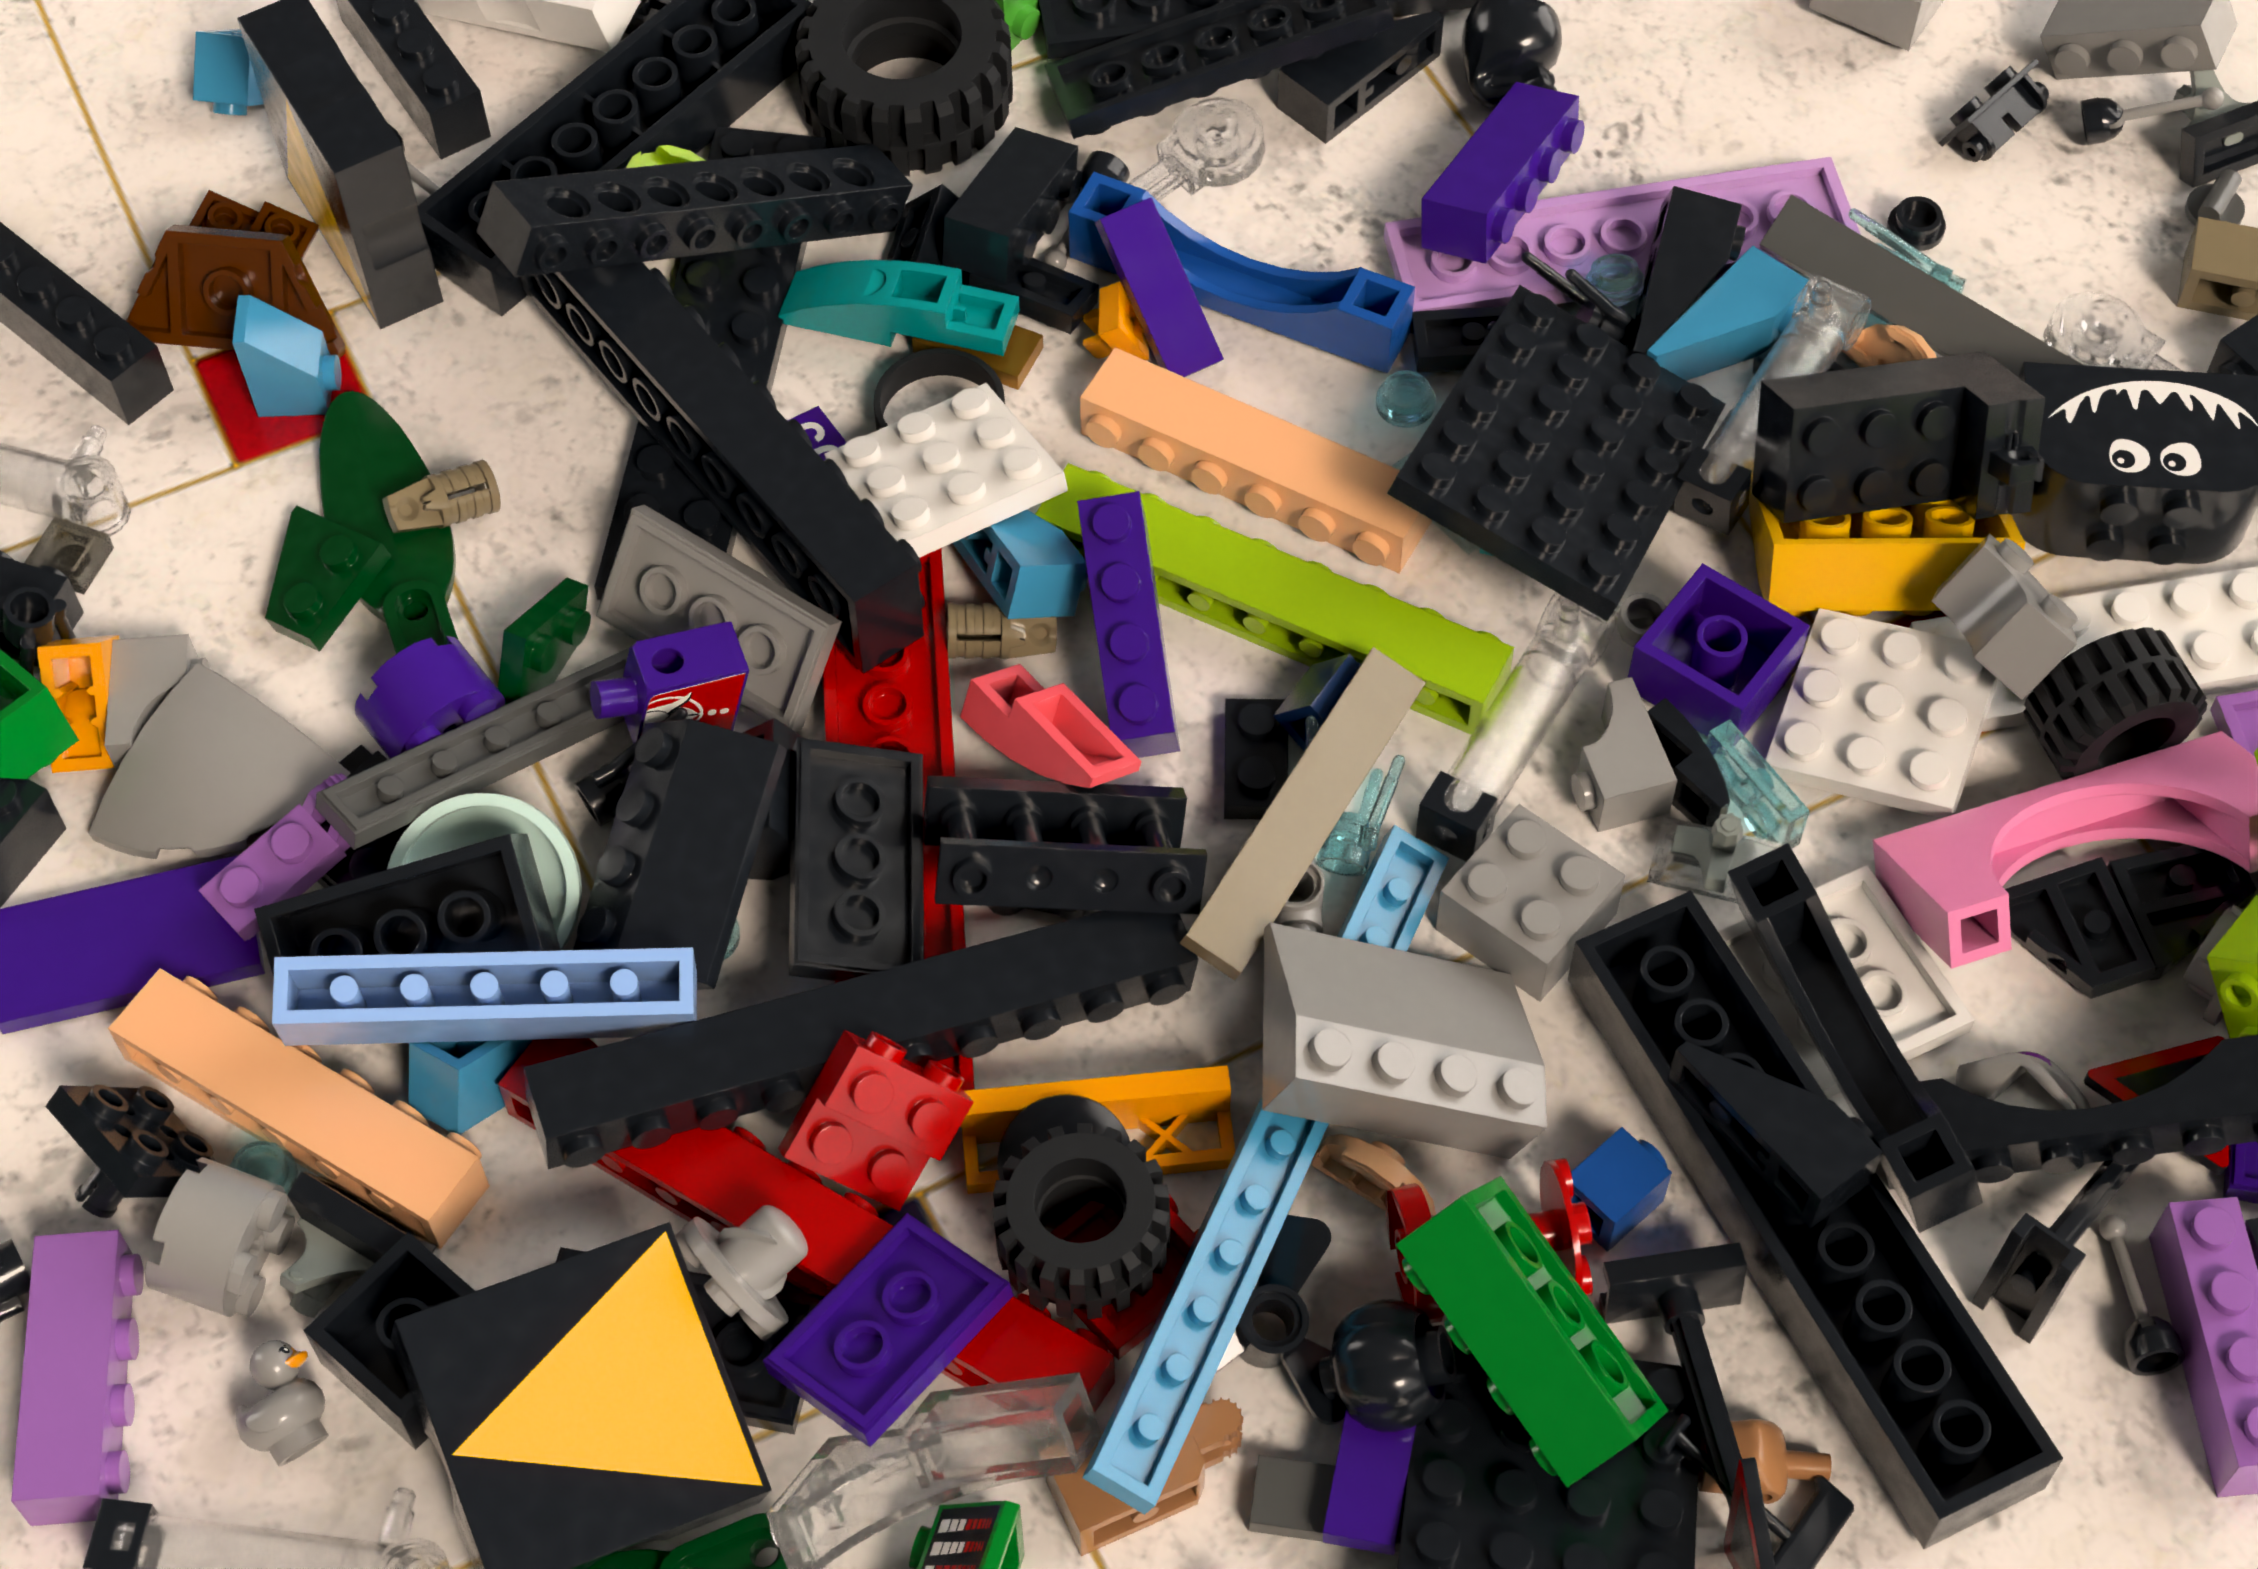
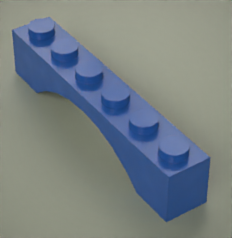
(1339, 312)

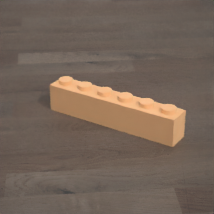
(1250, 459)
(295, 1101)

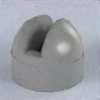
(1637, 613)

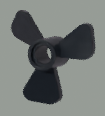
(1289, 1265)

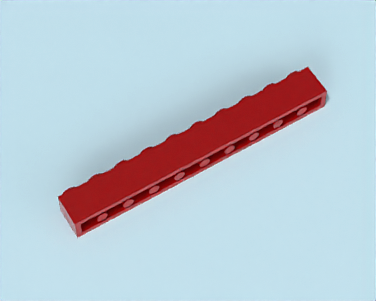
(730, 1176)

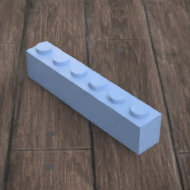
(482, 996)

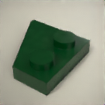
(320, 577)
(543, 640)

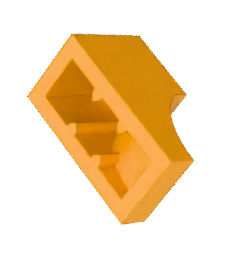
(78, 680)

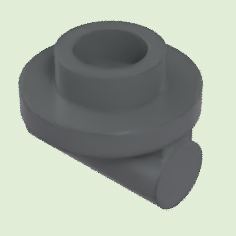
(2217, 200)

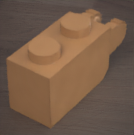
(1101, 1519)

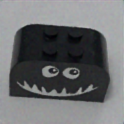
(2143, 463)

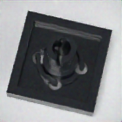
(130, 1138)

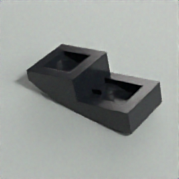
(1700, 785)

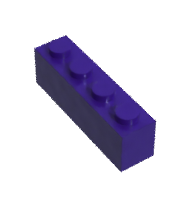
(1500, 172)
(1128, 624)

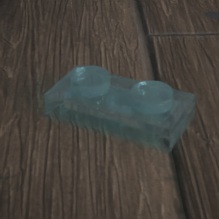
(1756, 789)

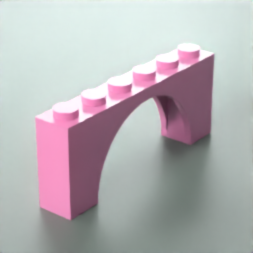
(1954, 869)

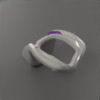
(1996, 1074)

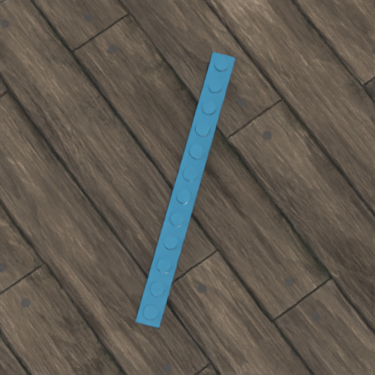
(1241, 1226)

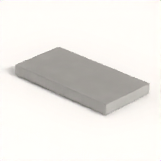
(679, 582)

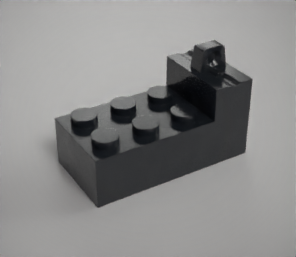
(1899, 439)

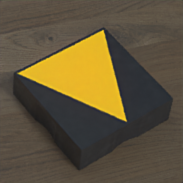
(342, 159)
(581, 1408)

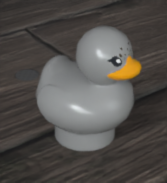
(288, 1417)

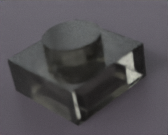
(73, 551)

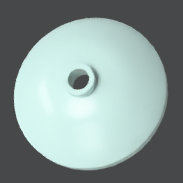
(485, 816)

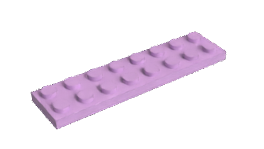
(1585, 226)

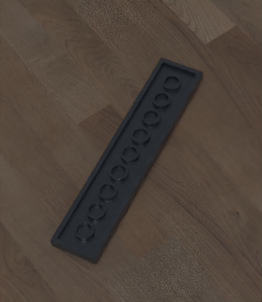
(740, 305)

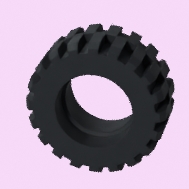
(916, 119)

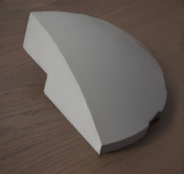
(208, 773)

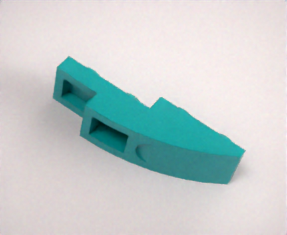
(901, 297)

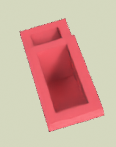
(1045, 729)

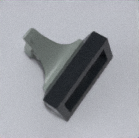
(2216, 137)
(341, 1240)

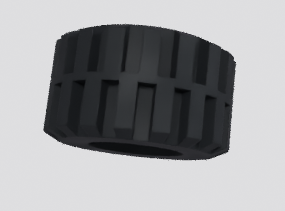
(2114, 702)
(1074, 1170)

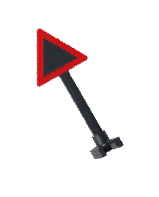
(2042, 1260)
(1678, 1291)

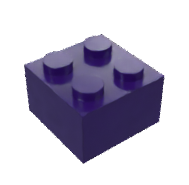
(1718, 653)

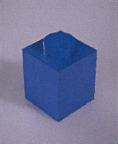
(1620, 1186)

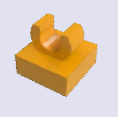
(1115, 325)

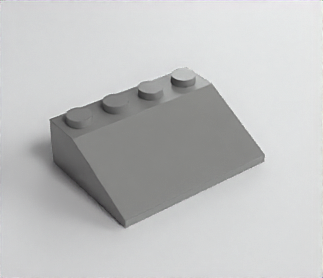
(1398, 1044)

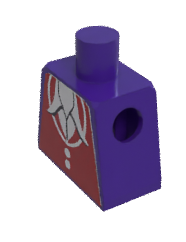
(684, 669)

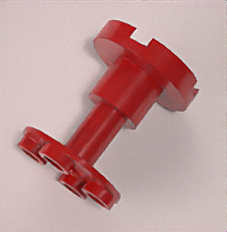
(1560, 1221)

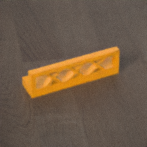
(1135, 1099)

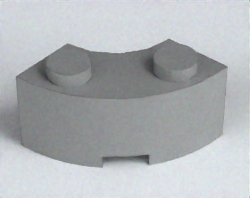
(2007, 615)

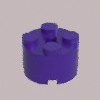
(425, 695)

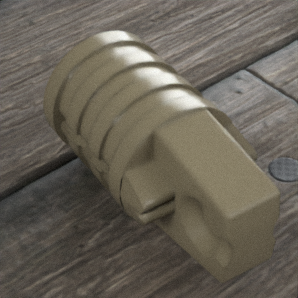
(427, 502)
(987, 633)

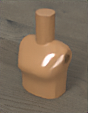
(1774, 1462)

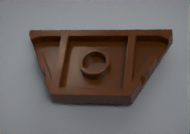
(202, 270)

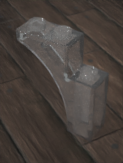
(945, 1450)

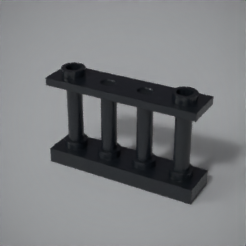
(1062, 846)

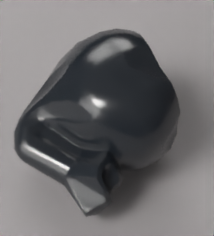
(1509, 45)

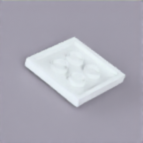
(950, 470)
(1883, 714)
(1890, 961)

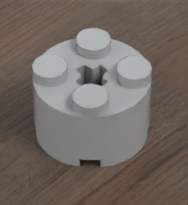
(218, 1238)

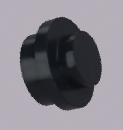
(1918, 222)

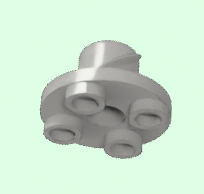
(747, 1264)

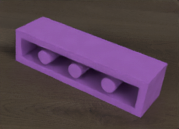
(2214, 1309)
(76, 1377)

